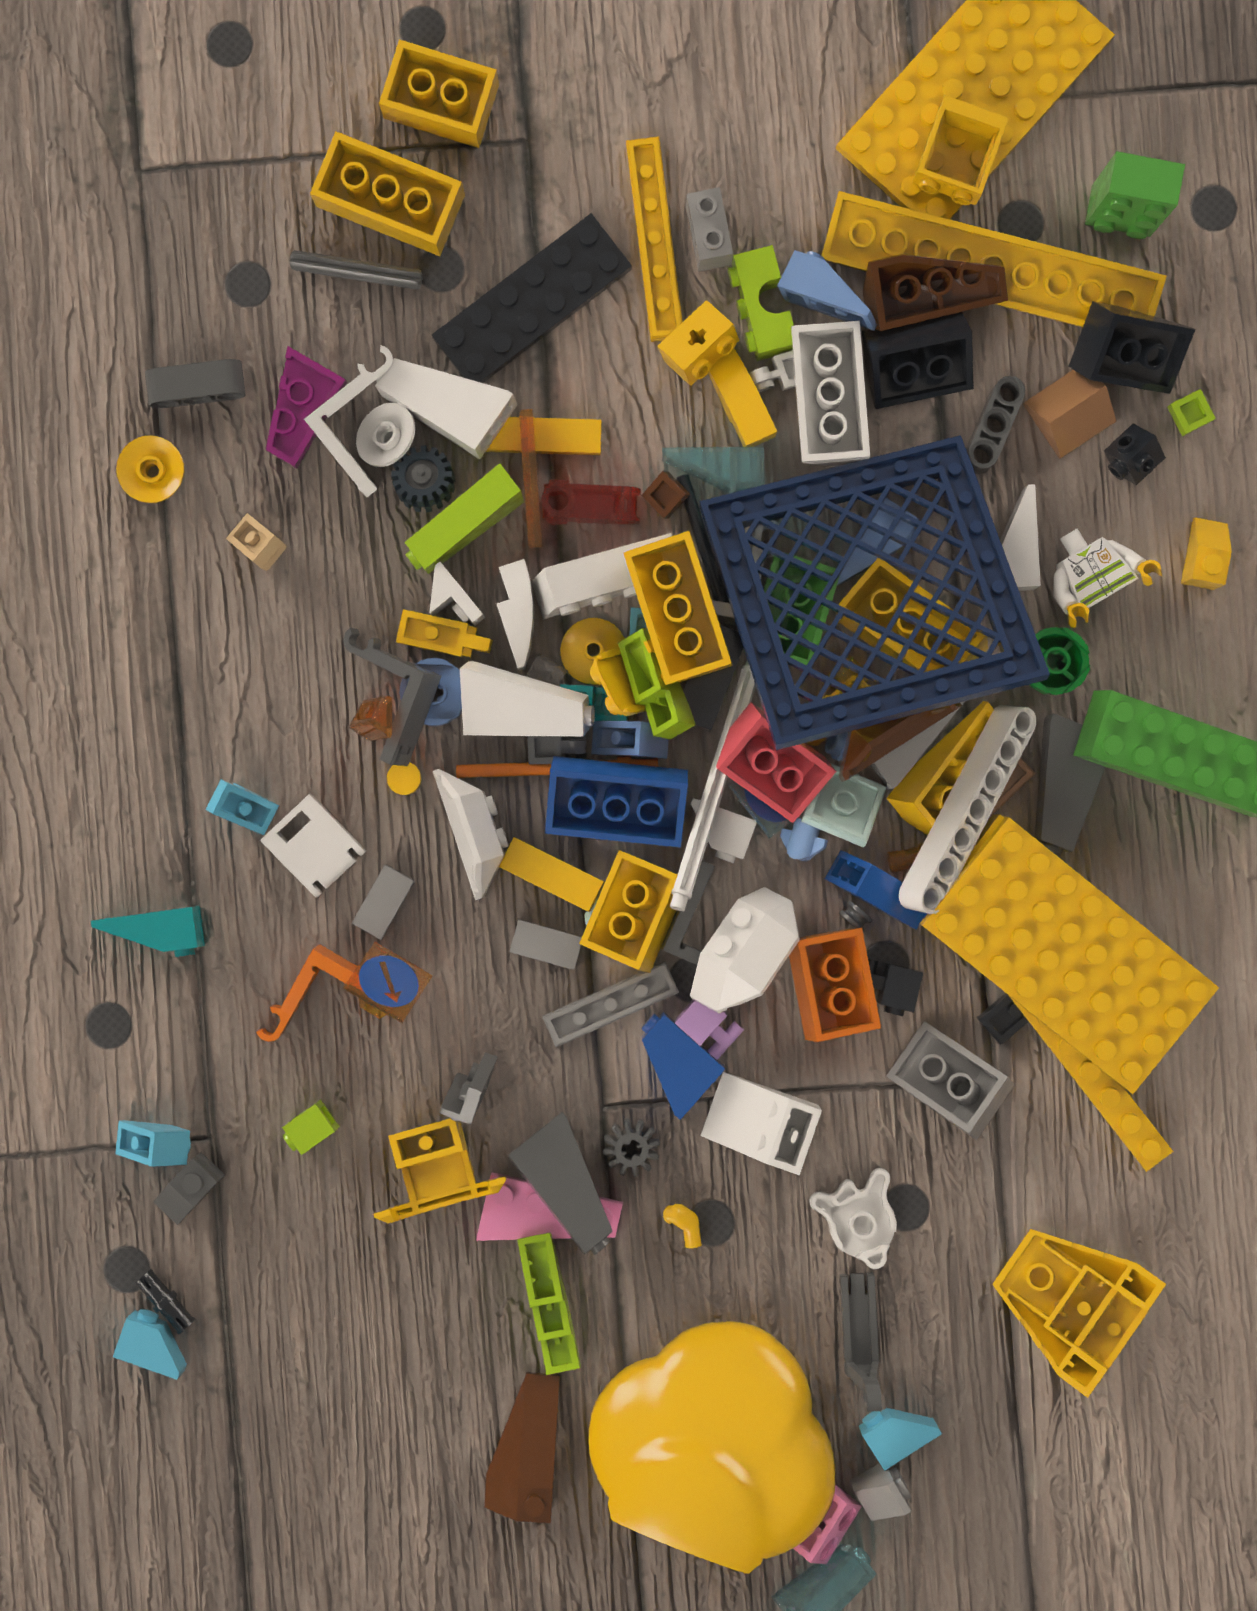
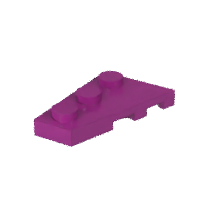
(302, 391)

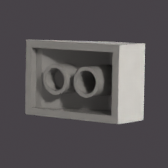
(951, 1080)

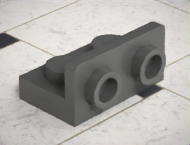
(468, 1091)

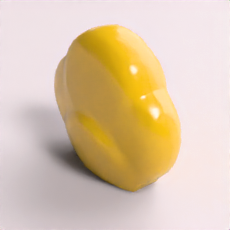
(714, 1447)

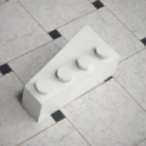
(586, 581)

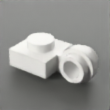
(783, 372)

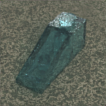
(722, 467)

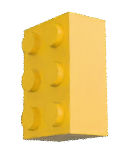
(439, 93)

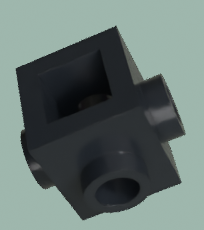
(1134, 454)

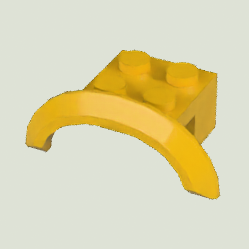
(435, 1170)

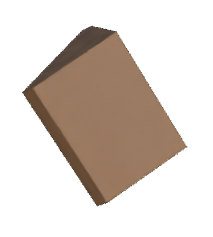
(1071, 411)

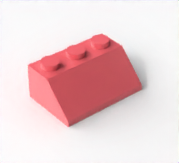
(780, 778)

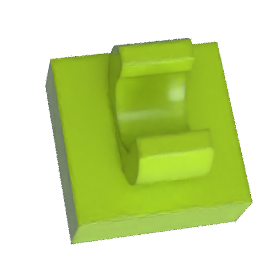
(1191, 412)

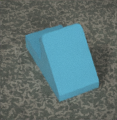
(242, 807)

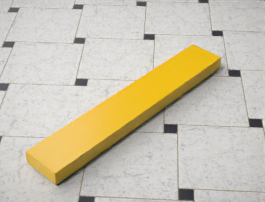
(654, 236)

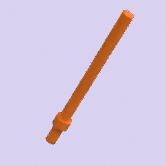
(527, 769)

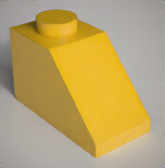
(1207, 554)

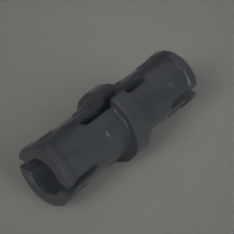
(165, 1301)

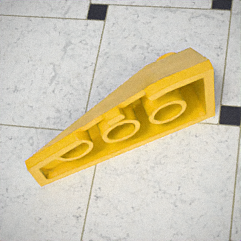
(931, 779)

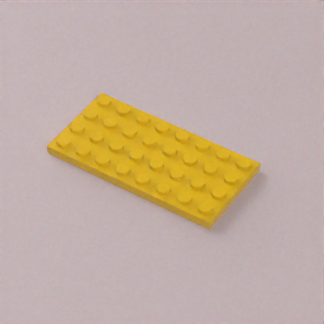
(988, 54)
(1069, 955)

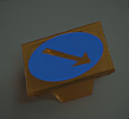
(387, 983)

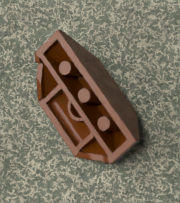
(873, 742)

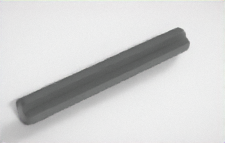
(356, 269)

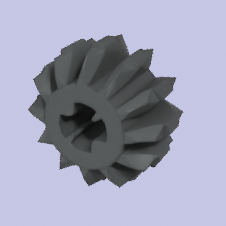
(625, 1137)

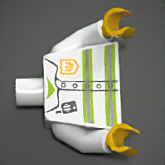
(1095, 573)

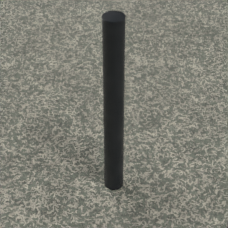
(702, 541)

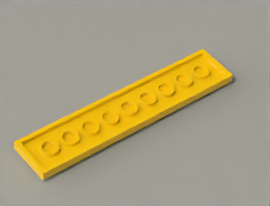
(1037, 275)

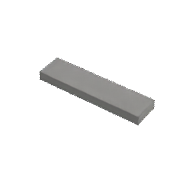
(610, 1004)

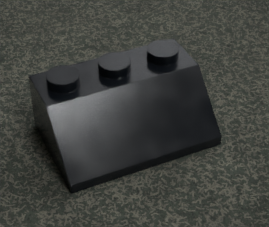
(919, 360)

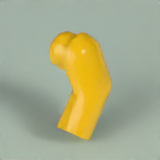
(685, 1220)

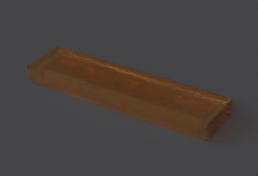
(531, 479)

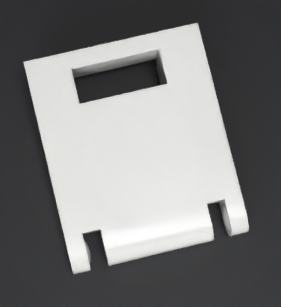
(317, 849)

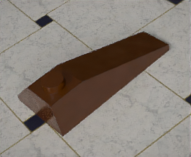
(524, 1461)

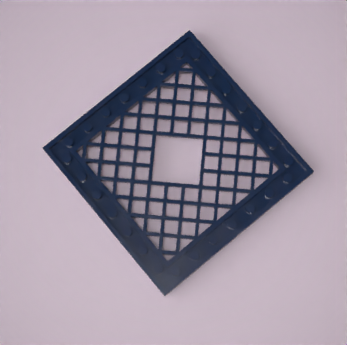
(797, 723)

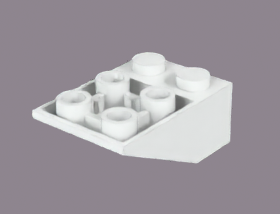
(761, 1122)

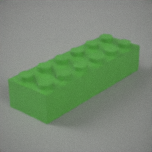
(1170, 751)

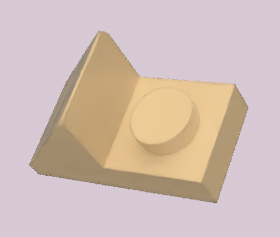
(256, 542)

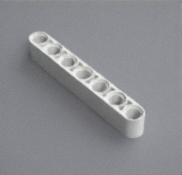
(967, 808)

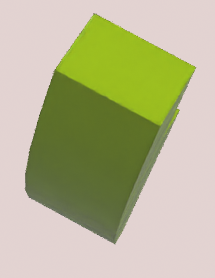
(665, 704)

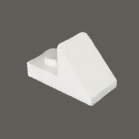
(445, 590)

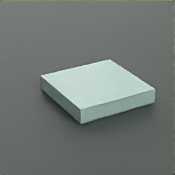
(846, 808)

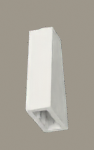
(449, 404)
(516, 705)

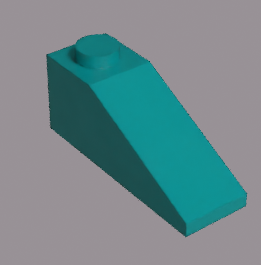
(164, 930)

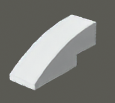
(518, 611)

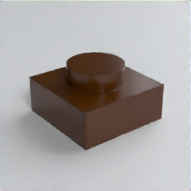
(665, 494)

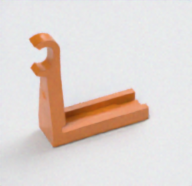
(319, 959)

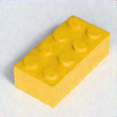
(387, 193)
(877, 599)

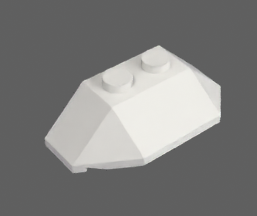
(473, 829)
(746, 951)

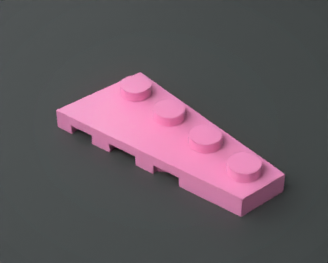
(520, 1213)

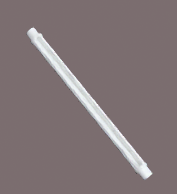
(710, 799)

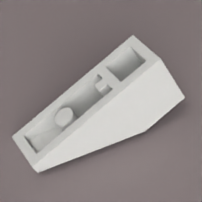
(1021, 541)

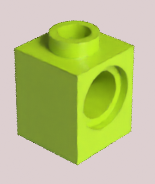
(309, 1128)

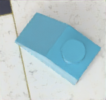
(153, 1143)
(150, 1344)
(896, 1434)

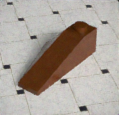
(923, 288)

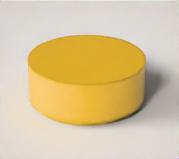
(404, 779)

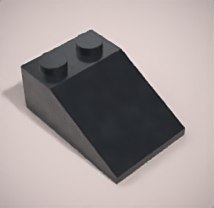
(1130, 348)

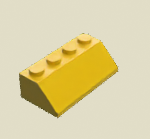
(678, 608)

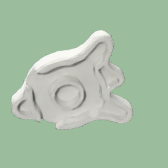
(860, 1218)

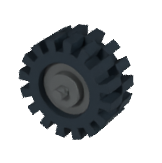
(423, 479)

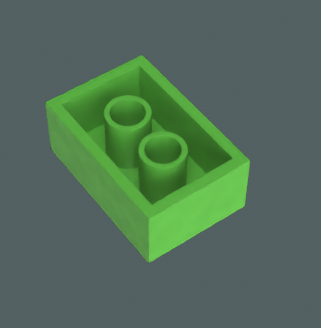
(1134, 195)

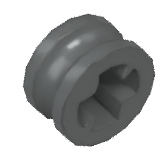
(855, 916)

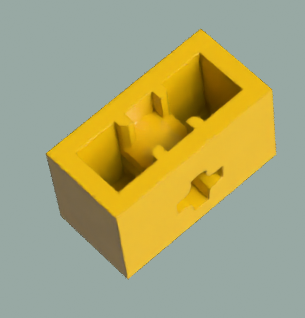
(699, 343)

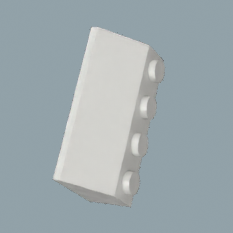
(830, 393)

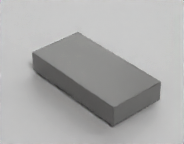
(383, 902)
(546, 944)

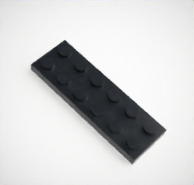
(532, 301)

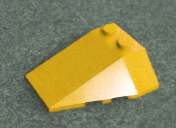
(1076, 1303)

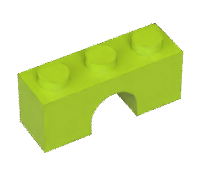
(752, 275)

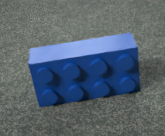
(616, 801)

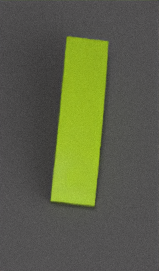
(549, 1303)

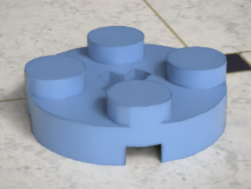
(449, 705)

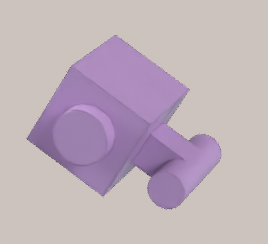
(701, 1022)

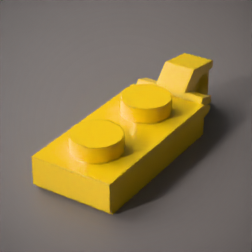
(440, 635)

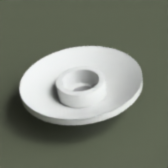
(385, 434)

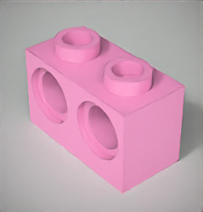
(825, 1539)

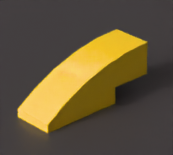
(742, 401)

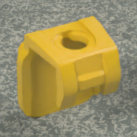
(610, 672)

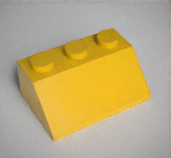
(632, 912)

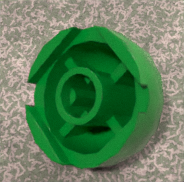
(1066, 660)

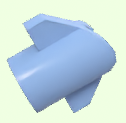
(802, 841)

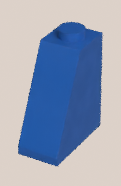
(872, 887)
(679, 1062)

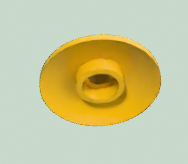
(139, 457)
(579, 637)

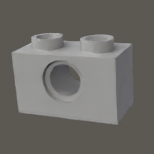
(709, 229)

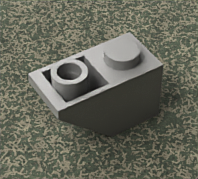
(882, 1492)

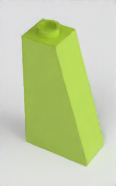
(464, 519)

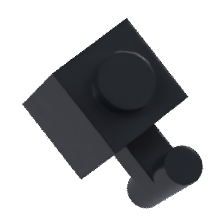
(896, 987)

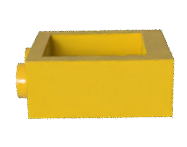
(971, 119)

